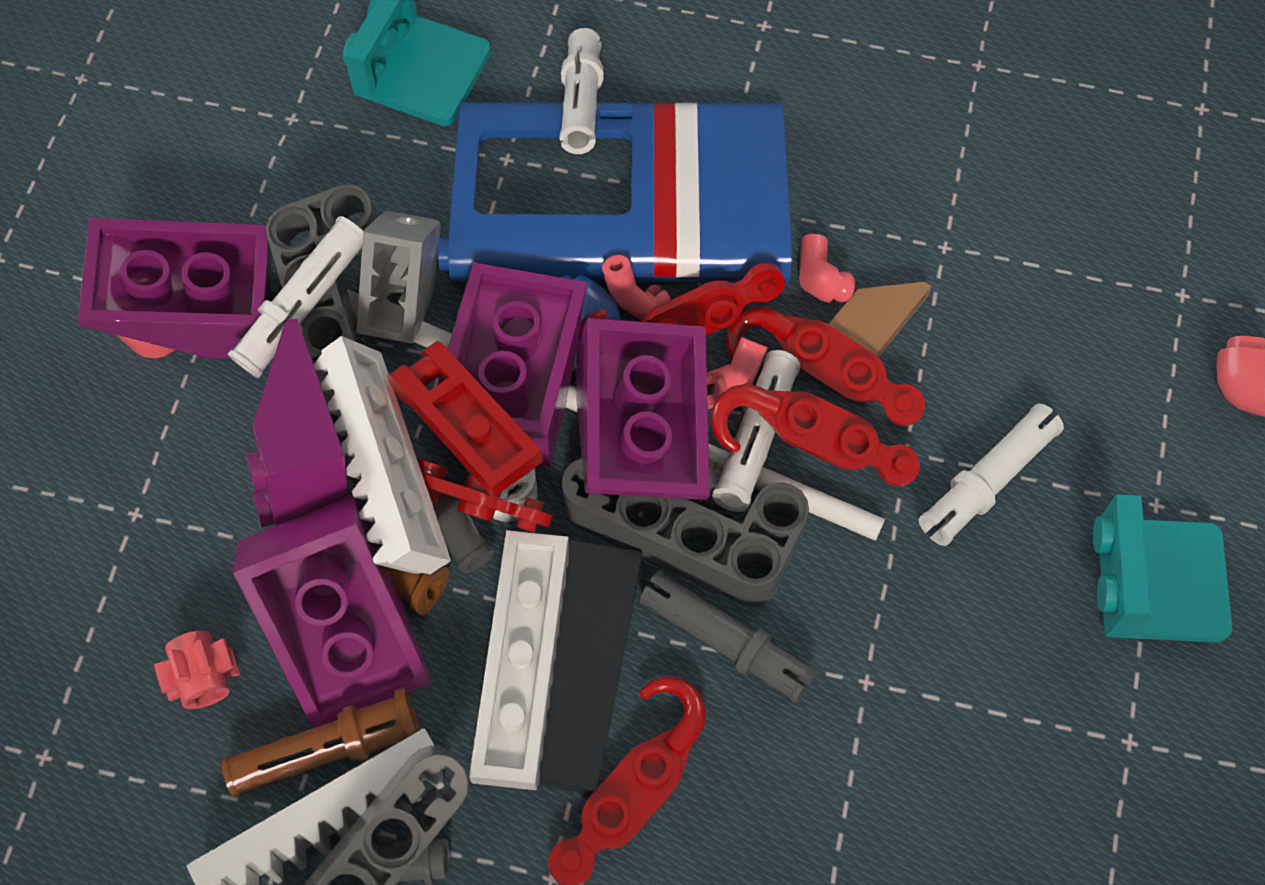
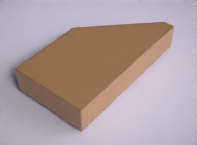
(879, 313)

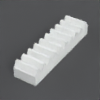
(382, 459)
(520, 661)
(307, 822)

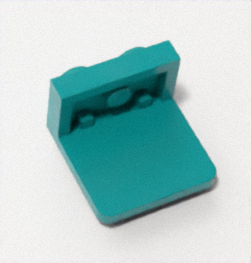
(413, 62)
(1160, 576)

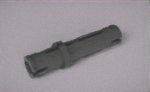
(748, 649)

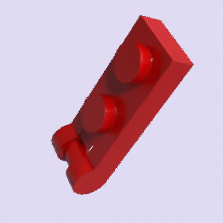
(466, 419)

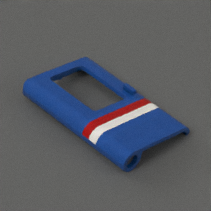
(702, 203)

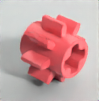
(196, 669)

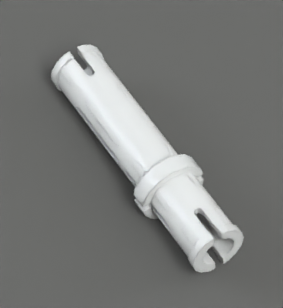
(582, 76)
(298, 295)
(739, 480)
(975, 490)

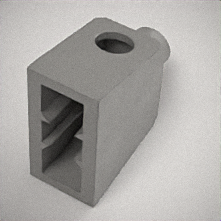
(397, 258)

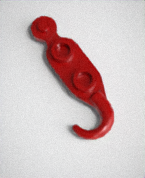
(716, 302)
(833, 361)
(817, 430)
(478, 502)
(633, 788)

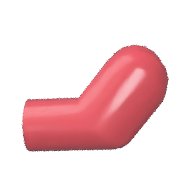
(818, 275)
(626, 293)
(740, 371)

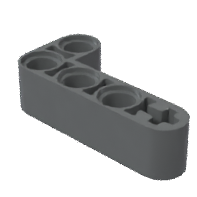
(318, 216)
(681, 519)
(379, 866)

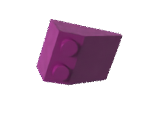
(175, 282)
(521, 344)
(643, 409)
(296, 443)
(330, 611)

